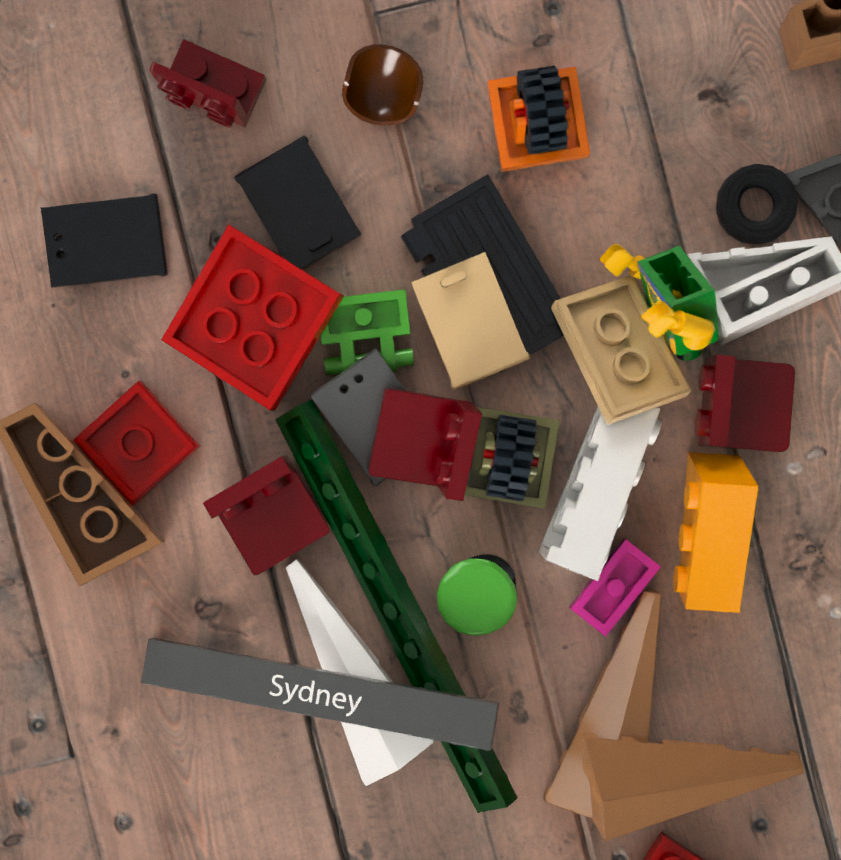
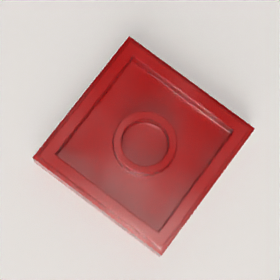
(136, 443)

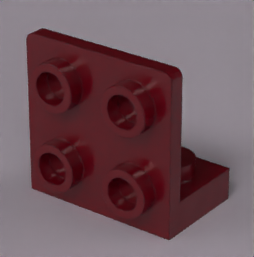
(210, 82)
(425, 440)
(269, 515)

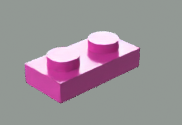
(619, 584)

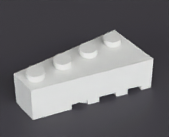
(598, 492)

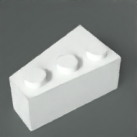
(768, 282)

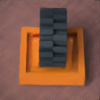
(538, 118)

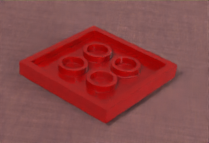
(252, 317)

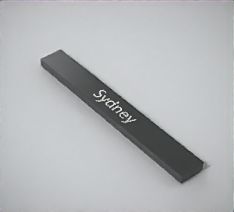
(321, 693)

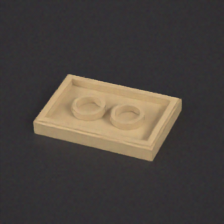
(616, 352)

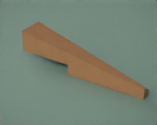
(616, 706)
(653, 782)

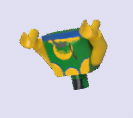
(677, 297)

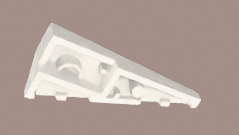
(343, 651)

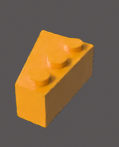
(715, 532)

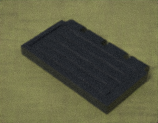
(477, 223)

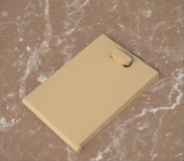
(470, 321)

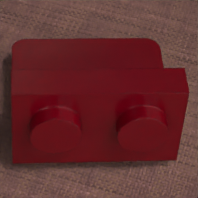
(745, 404)

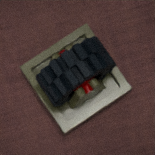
(513, 458)

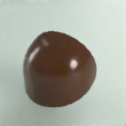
(382, 85)

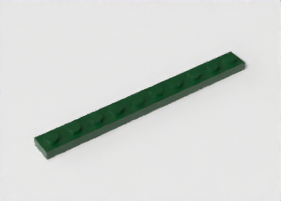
(387, 590)

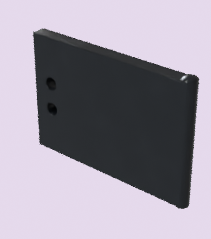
(298, 204)
(104, 241)

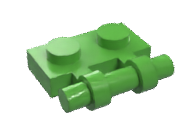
(368, 318)

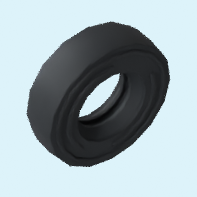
(783, 198)

